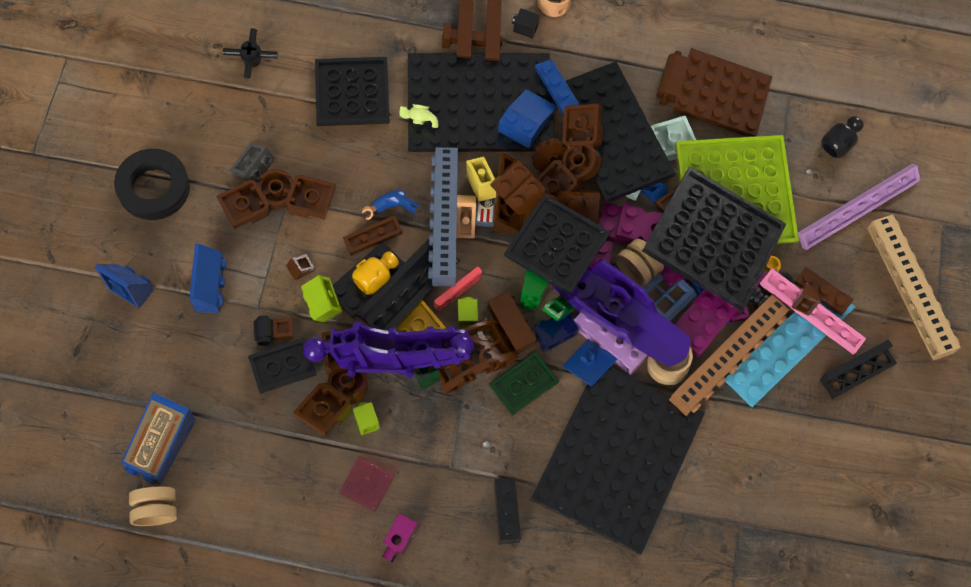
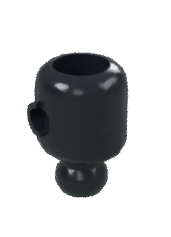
(842, 137)

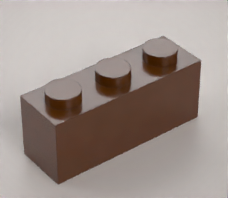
(512, 322)

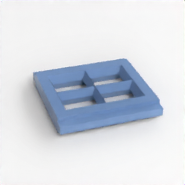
(678, 305)

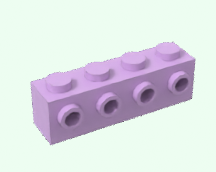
(627, 356)

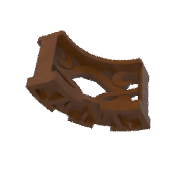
(499, 358)

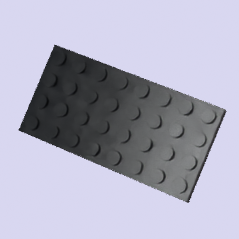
(629, 146)

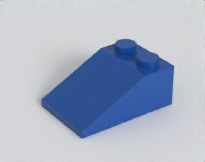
(526, 118)
(125, 283)

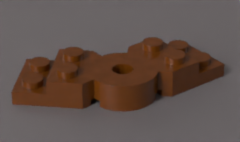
(582, 137)
(524, 191)
(255, 200)
(332, 401)

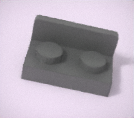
(253, 162)

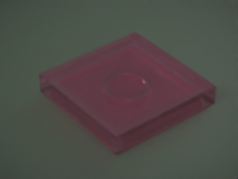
(366, 484)

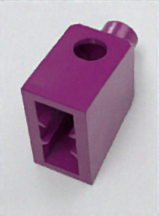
(406, 530)

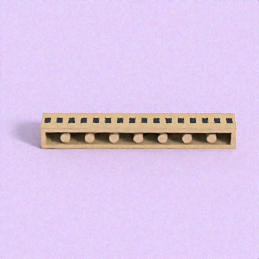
(913, 287)

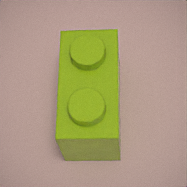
(321, 299)

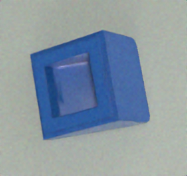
(654, 192)

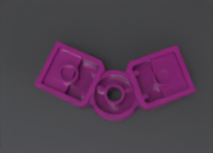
(633, 223)

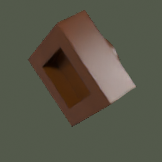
(283, 328)

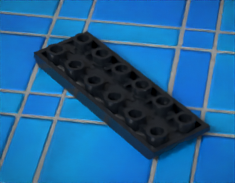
(401, 293)

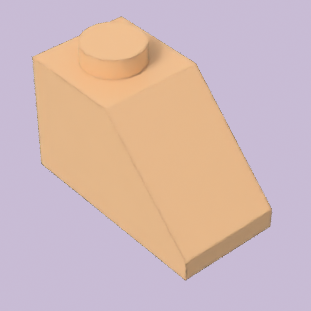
(466, 216)

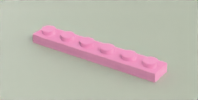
(820, 316)

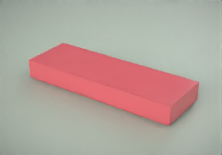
(460, 287)

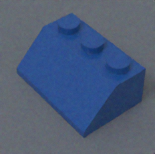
(207, 279)

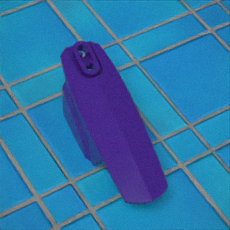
(628, 313)

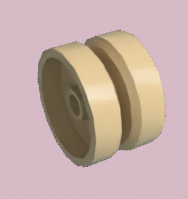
(637, 264)
(669, 375)
(152, 506)

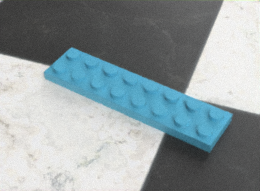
(777, 357)

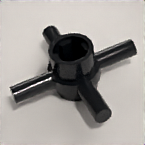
(250, 47)

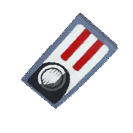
(485, 213)

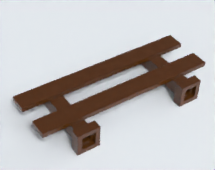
(465, 37)

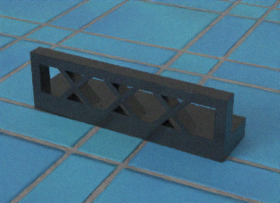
(859, 361)

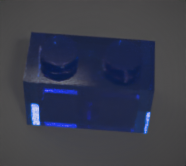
(553, 332)

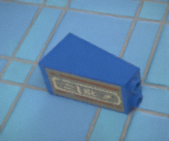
(158, 439)

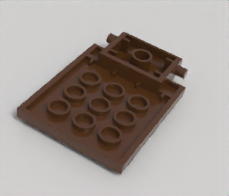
(715, 91)

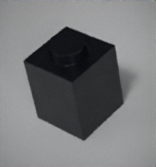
(526, 23)

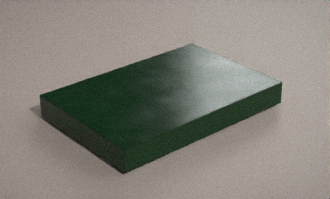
(524, 383)

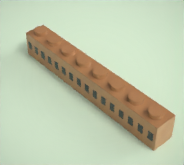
(728, 355)

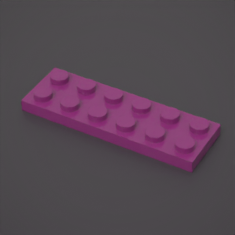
(706, 319)

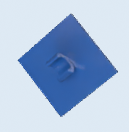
(590, 362)

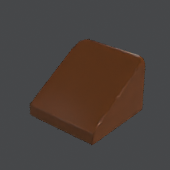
(300, 266)

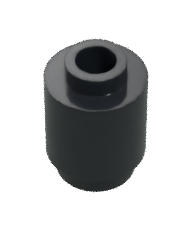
(263, 330)

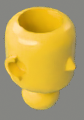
(374, 273)

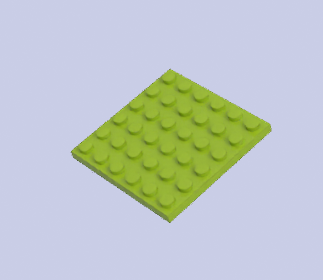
(748, 167)

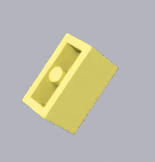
(480, 178)

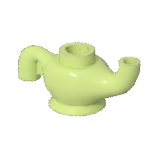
(419, 114)

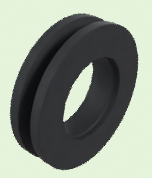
(140, 163)

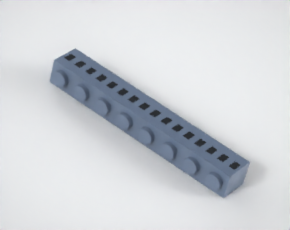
(445, 217)

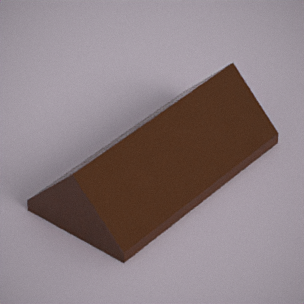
(505, 218)

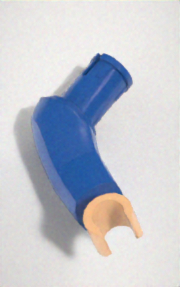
(391, 199)

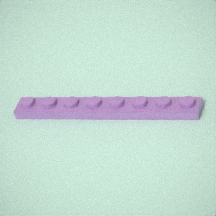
(859, 206)

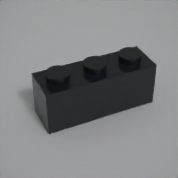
(507, 511)

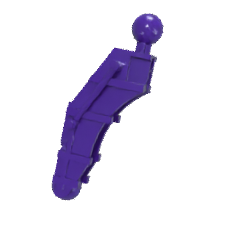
(391, 351)

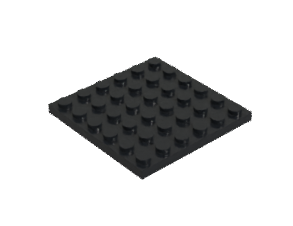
(714, 238)

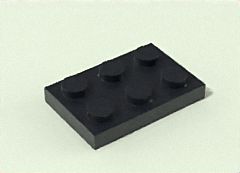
(281, 366)

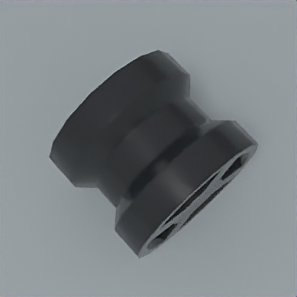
(758, 297)

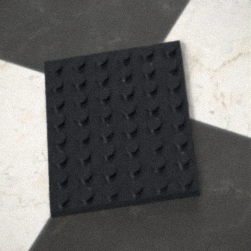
(471, 99)
(618, 459)

